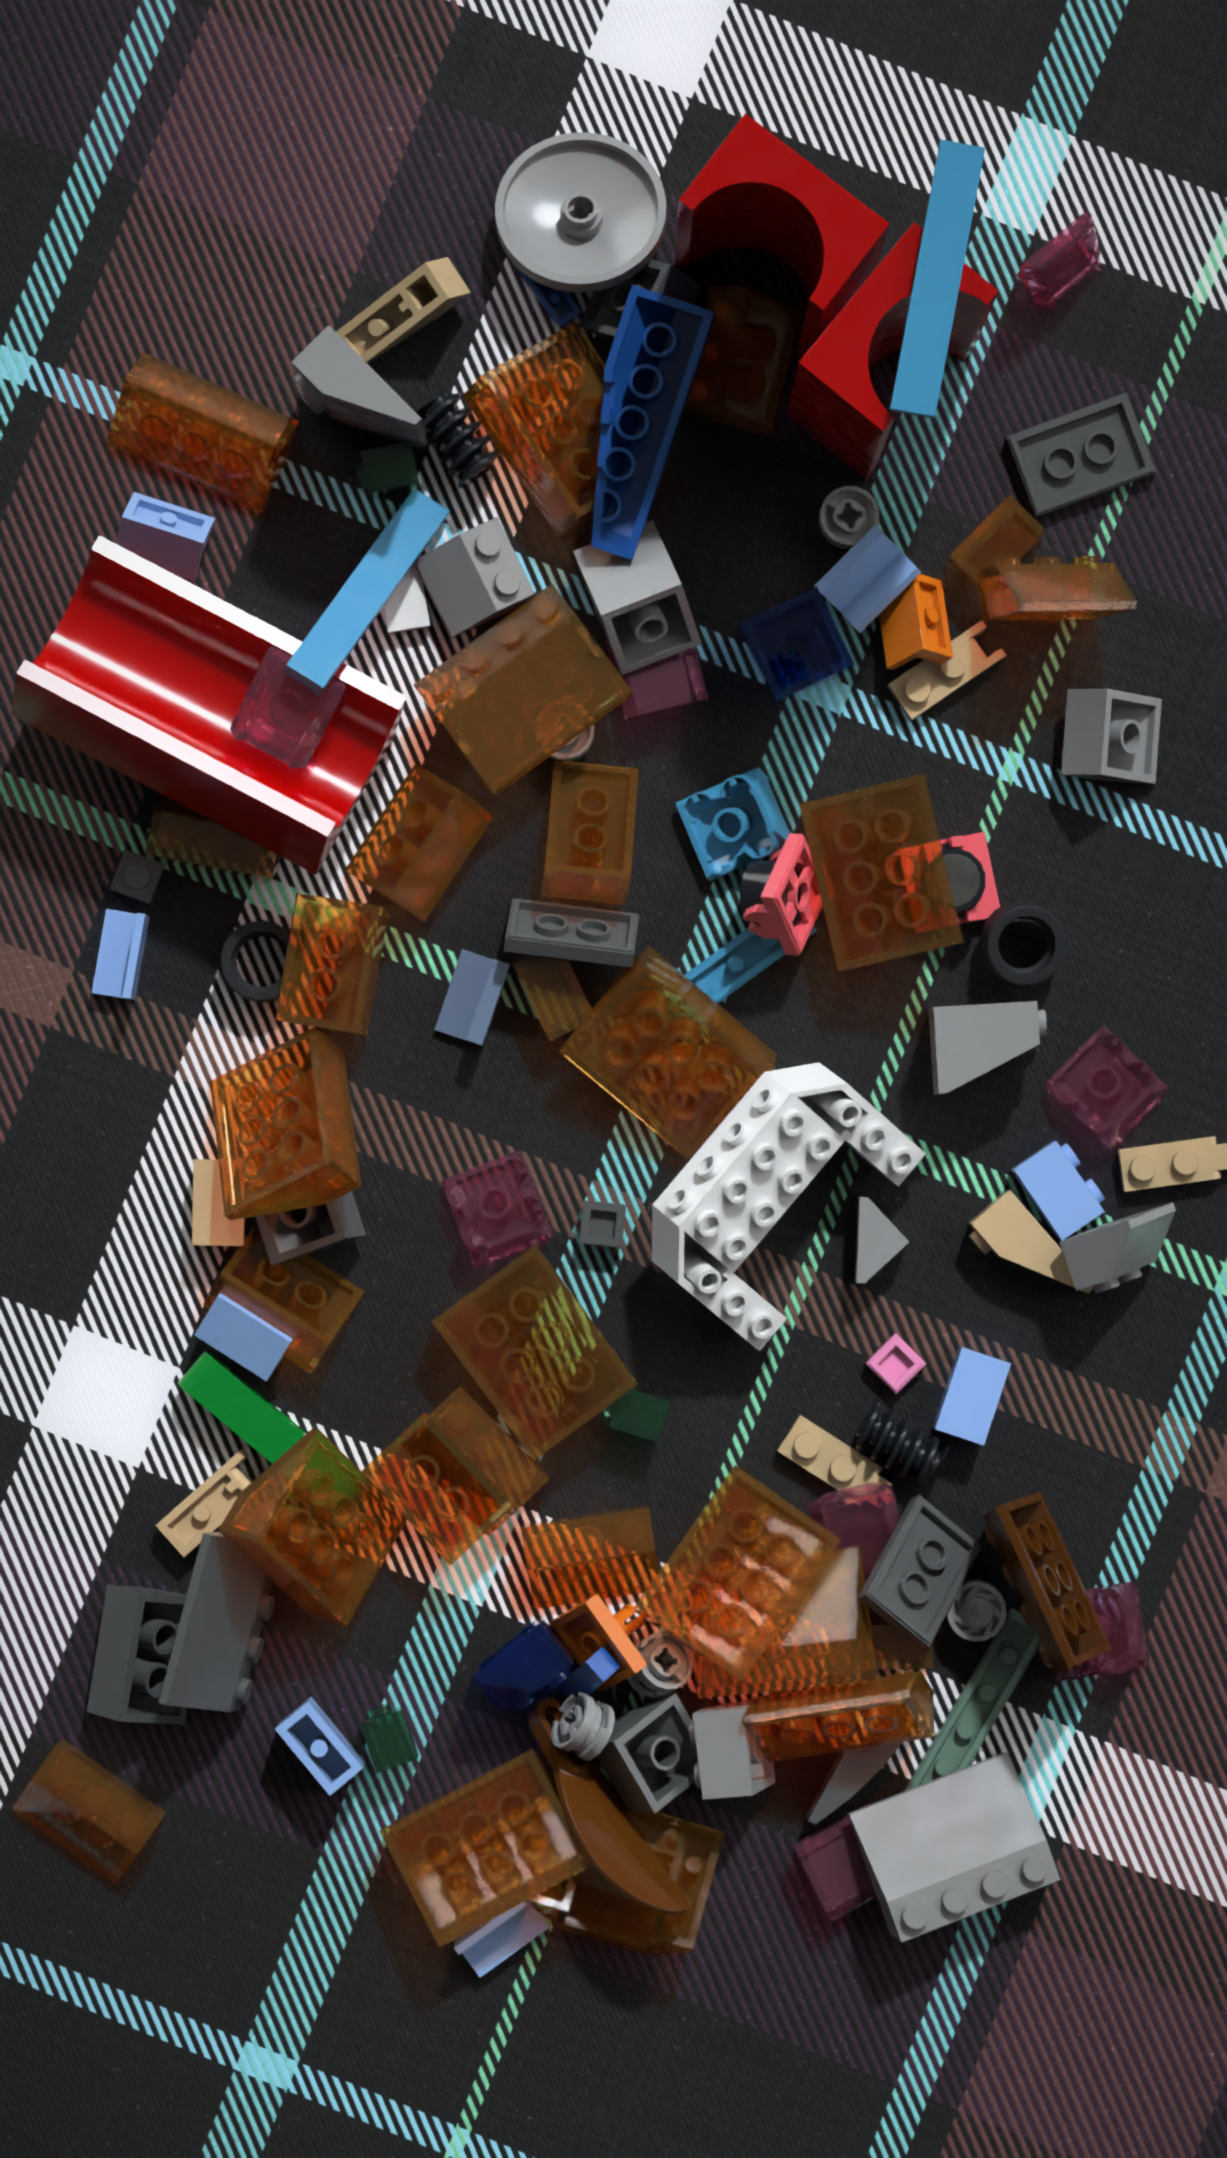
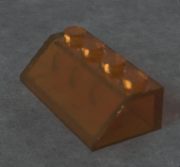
(201, 431)
(842, 1716)

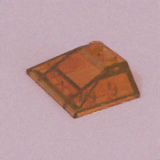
(599, 1911)

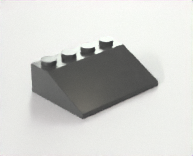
(218, 1630)

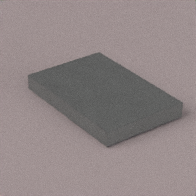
(1080, 455)
(571, 932)
(920, 1572)

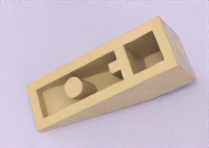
(405, 309)
(1019, 1238)

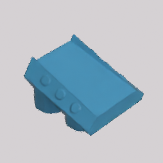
(734, 823)

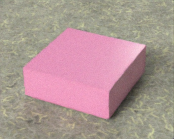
(895, 1363)

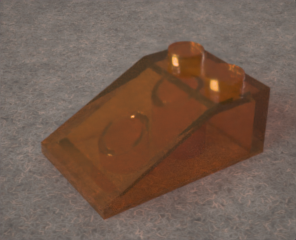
(590, 832)

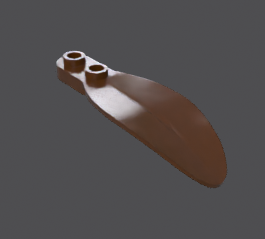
(604, 1823)

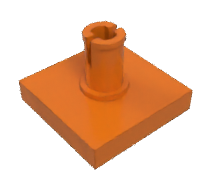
(592, 1626)

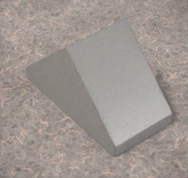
(875, 1240)

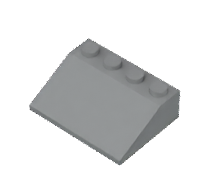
(351, 392)
(953, 1847)

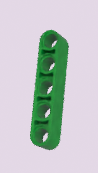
(240, 1407)

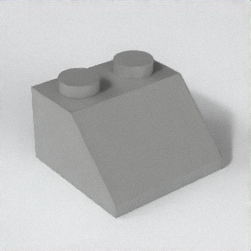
(474, 578)
(1111, 736)
(1117, 1249)
(727, 1754)

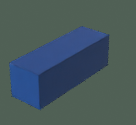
(555, 302)
(590, 1674)

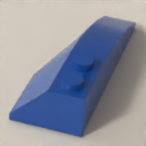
(642, 409)

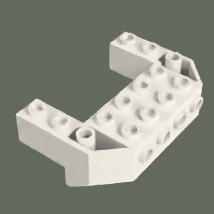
(751, 1177)

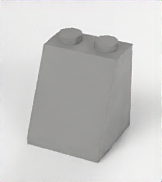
(639, 602)
(979, 1038)

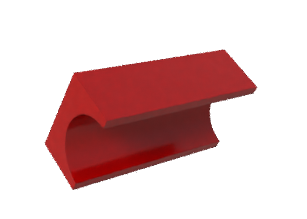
(778, 202)
(832, 380)
(150, 684)

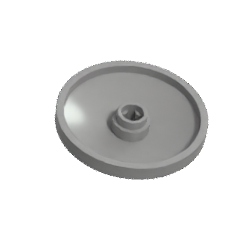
(580, 212)

